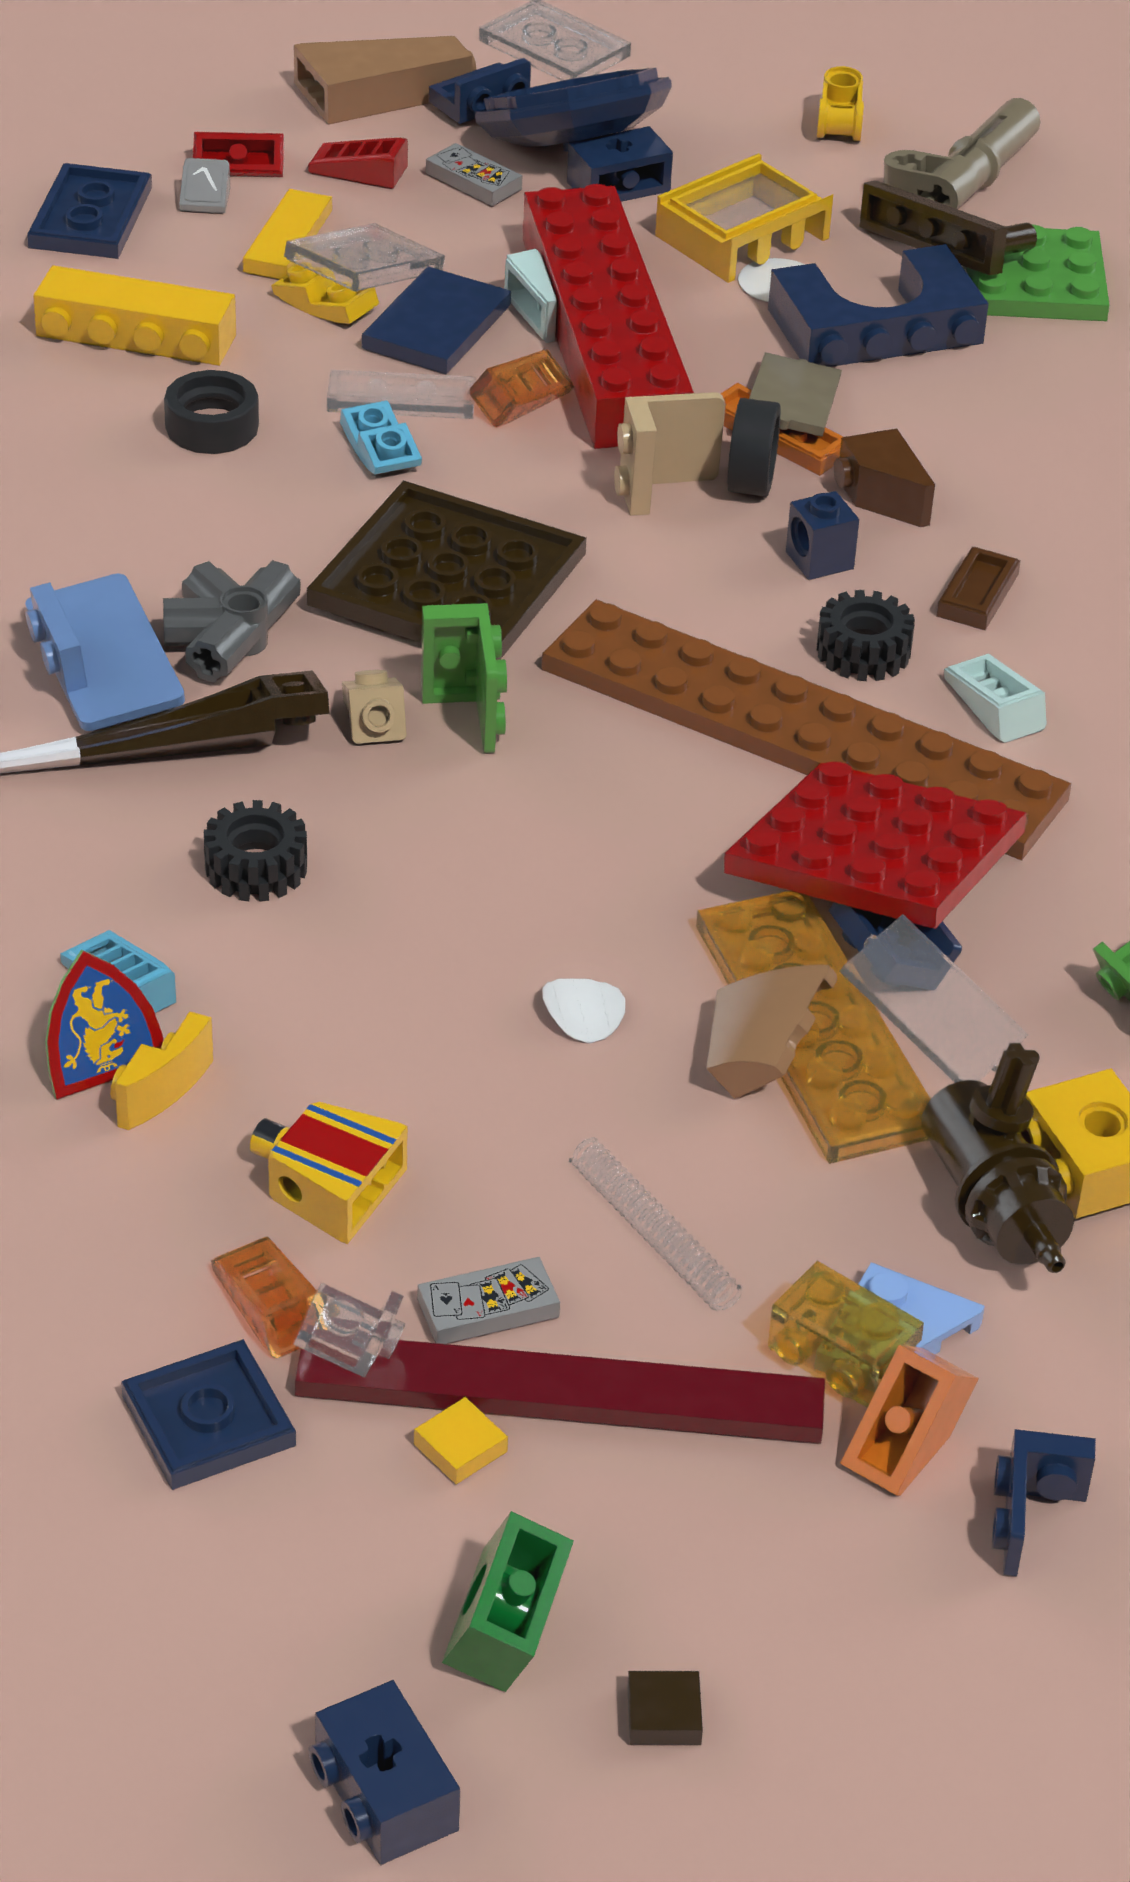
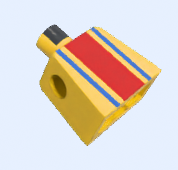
(332, 1165)

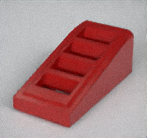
(363, 161)

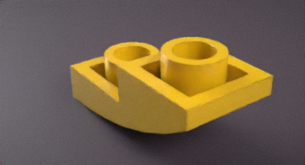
(323, 296)
(162, 1076)

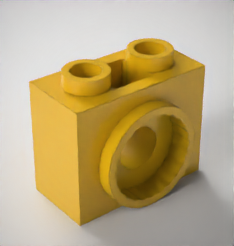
(1088, 1135)

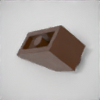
(885, 477)

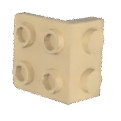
(667, 443)

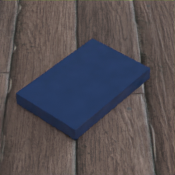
(90, 210)
(436, 320)

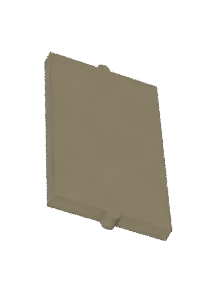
(800, 389)

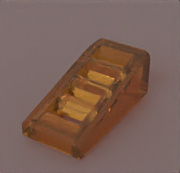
(516, 389)
(270, 1300)

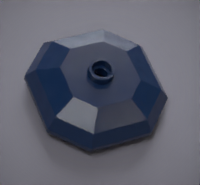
(574, 108)

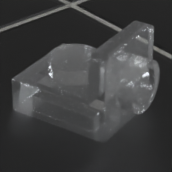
(349, 1329)

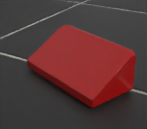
(246, 152)

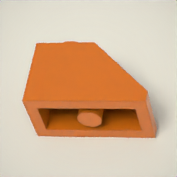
(908, 1418)

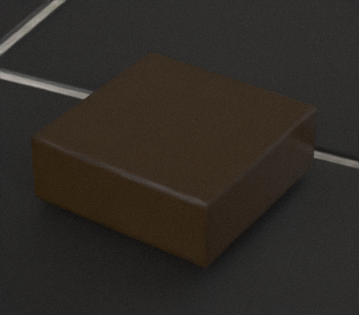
(664, 1708)

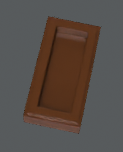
(978, 588)

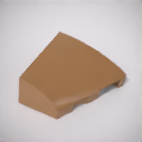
(761, 1024)

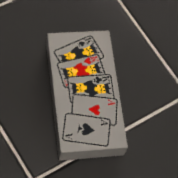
(474, 174)
(488, 1301)

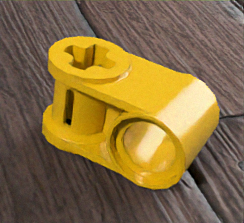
(841, 103)

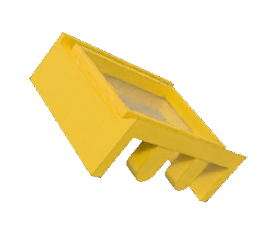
(739, 208)

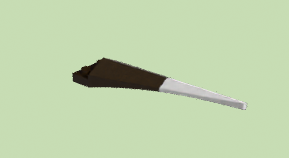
(219, 722)

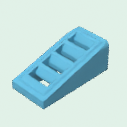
(151, 974)

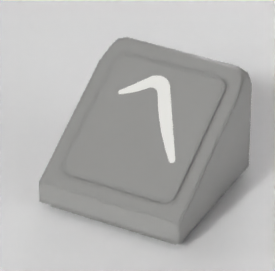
(205, 185)

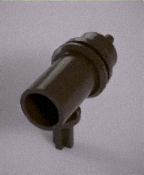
(1005, 1185)

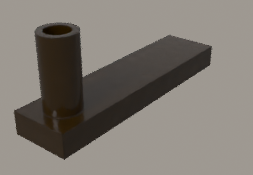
(928, 223)

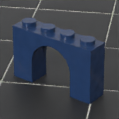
(830, 331)

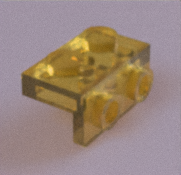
(839, 1331)

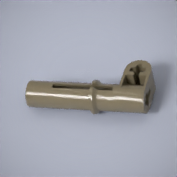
(971, 161)

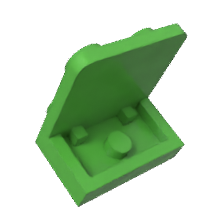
(462, 663)

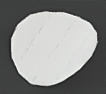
(584, 1007)

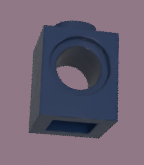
(822, 535)

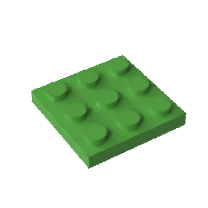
(1052, 281)

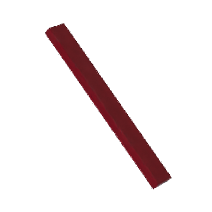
(579, 1390)

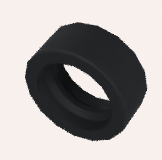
(211, 432)
(753, 447)

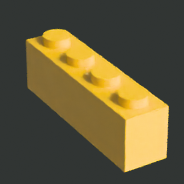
(135, 315)

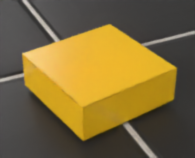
(460, 1440)

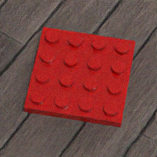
(876, 843)

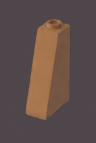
(375, 75)

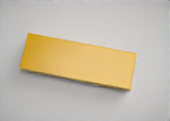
(295, 217)

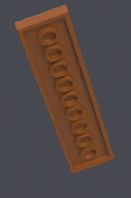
(785, 714)

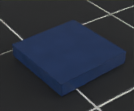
(208, 1414)

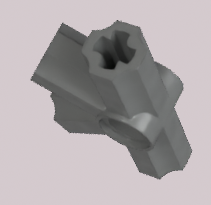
(226, 620)

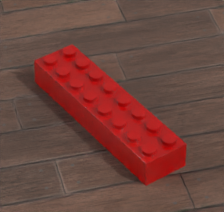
(606, 304)

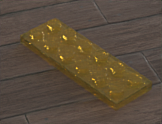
(848, 1067)

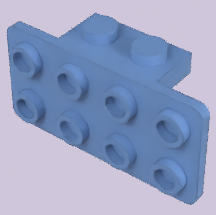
(102, 651)

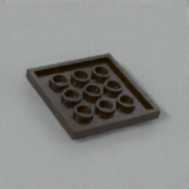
(445, 552)

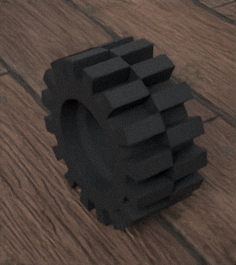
(865, 635)
(255, 872)

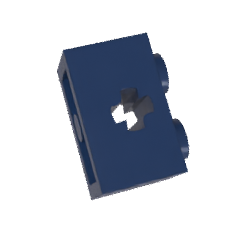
(629, 160)
(385, 1772)

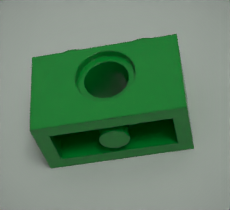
(508, 1602)

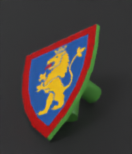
(95, 1025)

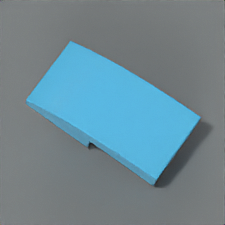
(379, 438)

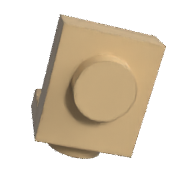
(375, 707)

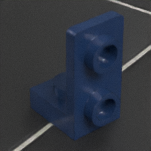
(1041, 1467)

